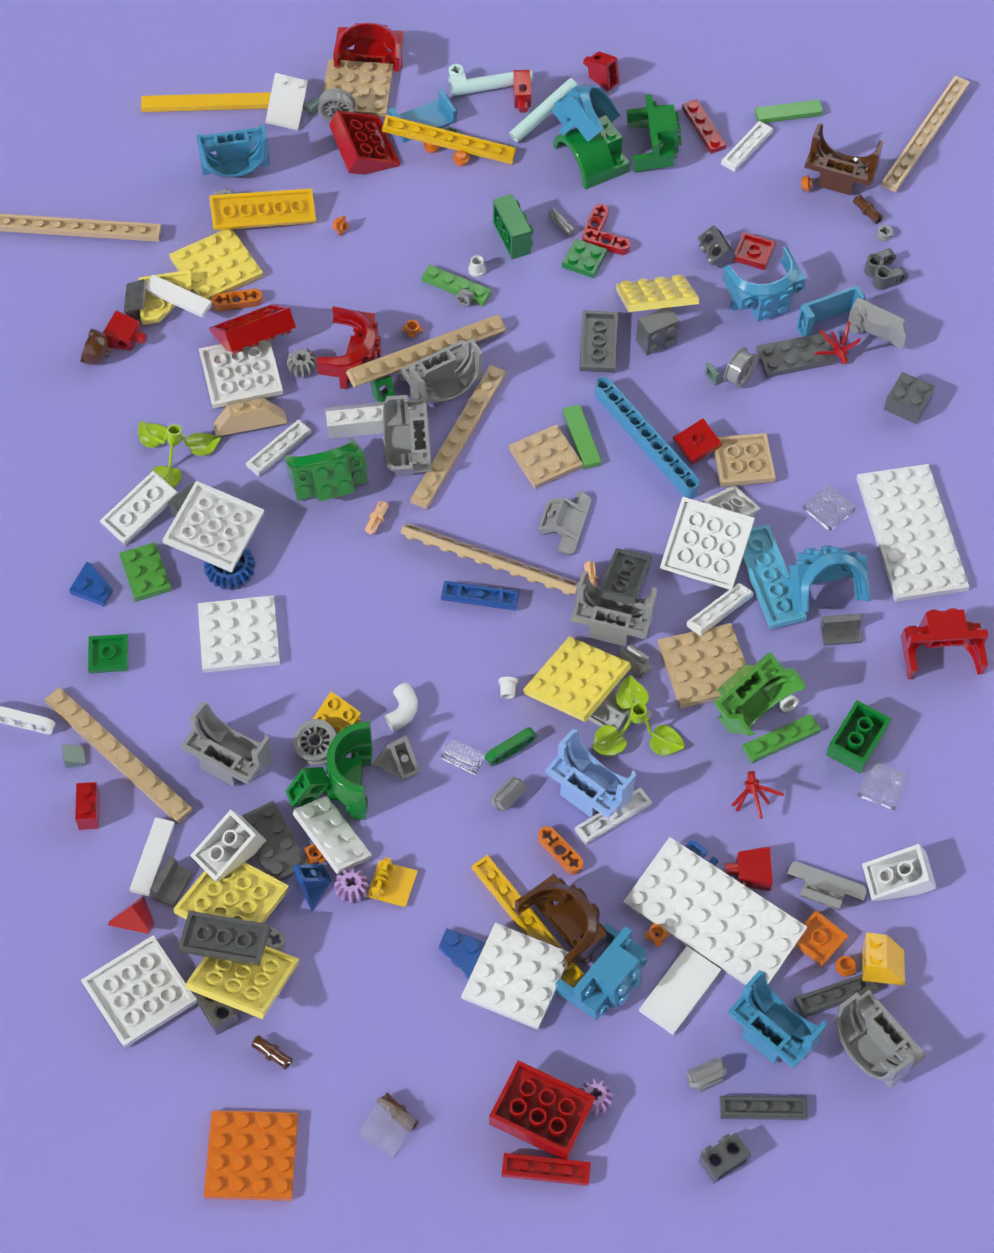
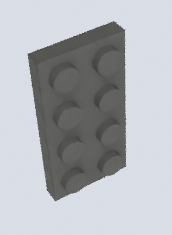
(598, 341)
(794, 355)
(624, 576)
(280, 849)
(224, 938)

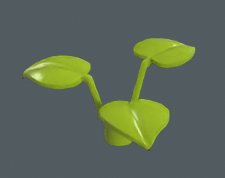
(153, 434)
(633, 695)

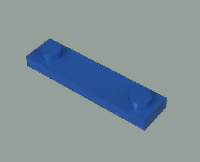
(480, 595)

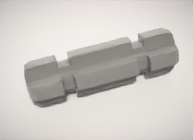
(561, 222)

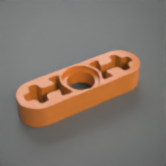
(250, 302)
(574, 857)

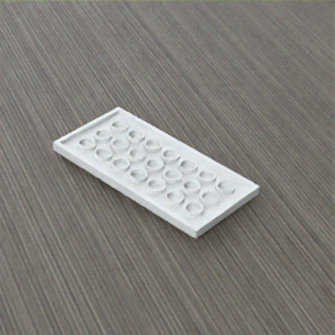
(912, 533)
(714, 914)

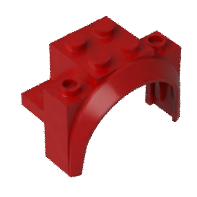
(370, 45)
(361, 348)
(945, 630)

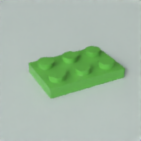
(145, 571)

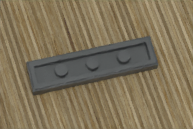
(833, 995)
(763, 1108)

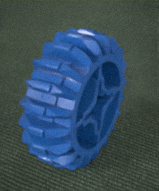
(240, 574)

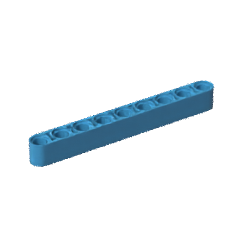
(647, 437)

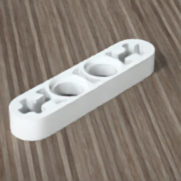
(26, 720)

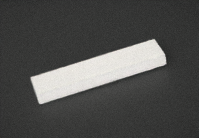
(747, 146)
(178, 296)
(278, 448)
(719, 609)
(600, 825)
(152, 856)

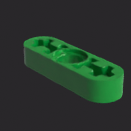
(510, 746)

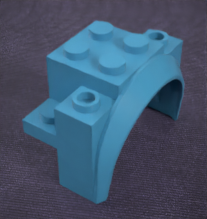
(583, 108)
(233, 152)
(769, 298)
(824, 566)
(613, 974)
(773, 1025)

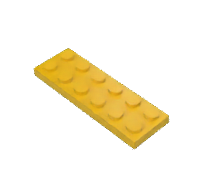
(262, 209)

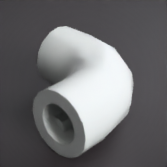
(406, 708)

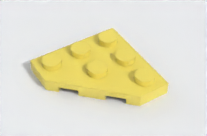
(157, 308)

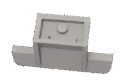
(565, 519)
(611, 714)
(824, 886)

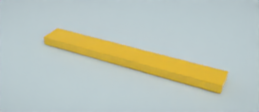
(200, 102)
(449, 139)
(527, 921)

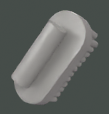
(637, 660)
(508, 793)
(706, 1074)

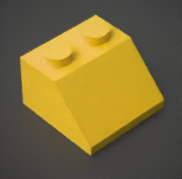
(882, 960)

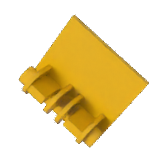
(337, 713)
(392, 883)

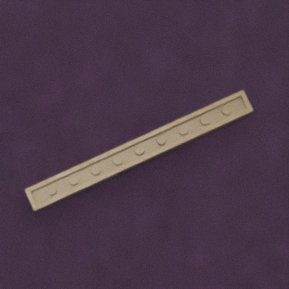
(925, 134)
(80, 227)
(394, 362)
(458, 437)
(497, 561)
(118, 755)

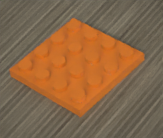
(251, 1155)

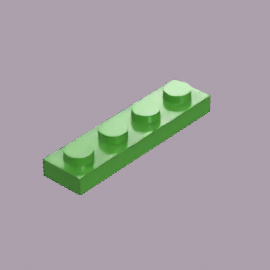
(454, 283)
(781, 738)

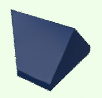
(312, 881)

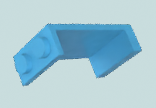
(436, 113)
(826, 308)

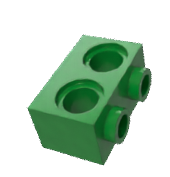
(307, 786)

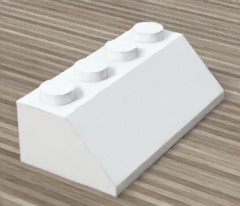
(354, 420)

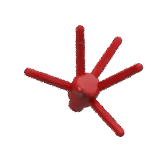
(839, 347)
(754, 787)

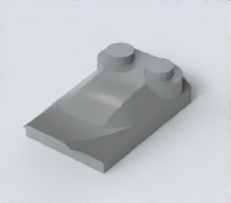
(877, 322)

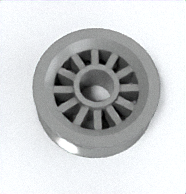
(334, 100)
(741, 367)
(301, 734)

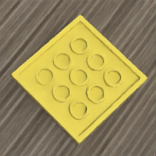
(217, 264)
(656, 293)
(577, 678)
(240, 895)
(244, 985)

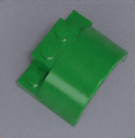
(598, 158)
(345, 772)

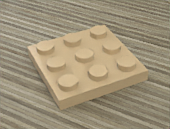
(545, 456)
(744, 460)

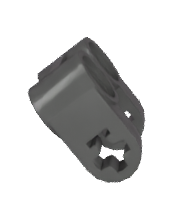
(882, 275)

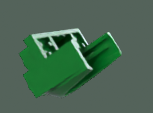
(663, 129)
(327, 472)

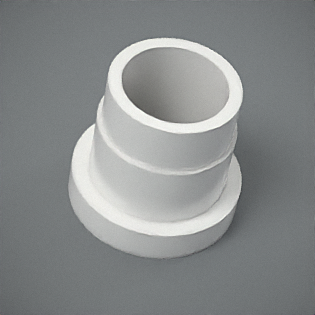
(477, 266)
(507, 687)
(789, 703)

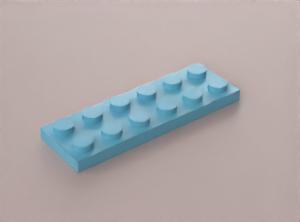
(765, 571)

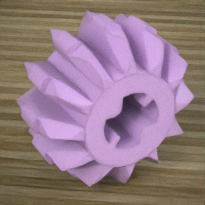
(351, 879)
(602, 1093)

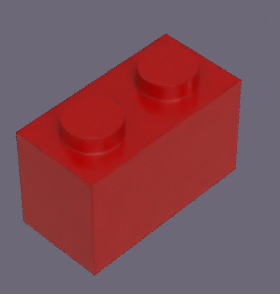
(87, 805)

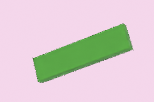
(789, 111)
(581, 436)

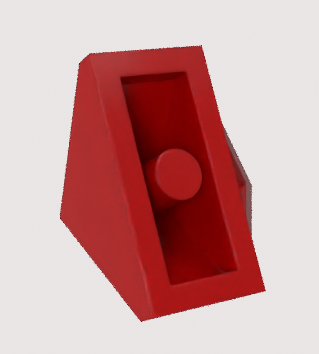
(134, 917)

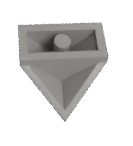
(398, 759)

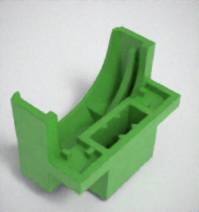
(754, 692)

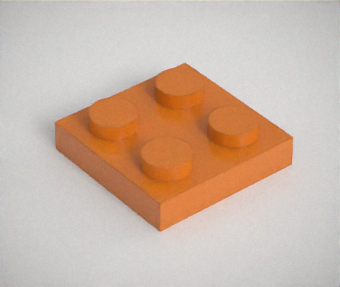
(821, 939)

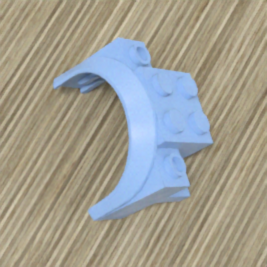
(587, 781)

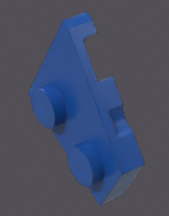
(91, 586)
(462, 950)

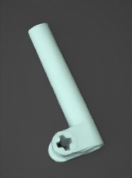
(460, 85)
(541, 112)

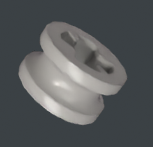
(880, 233)
(464, 297)

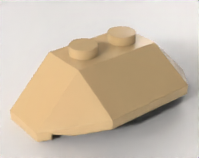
(248, 416)

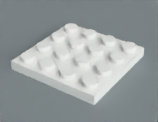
(240, 375)
(213, 526)
(707, 543)
(238, 634)
(515, 976)
(138, 991)

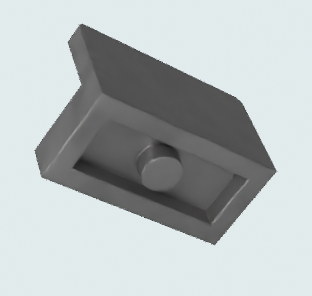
(135, 298)
(841, 629)
(170, 882)

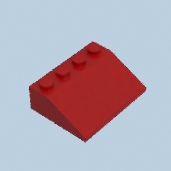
(363, 142)
(254, 327)
(541, 1110)

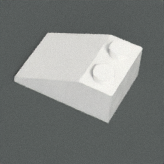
(286, 101)
(733, 500)
(228, 846)
(899, 874)

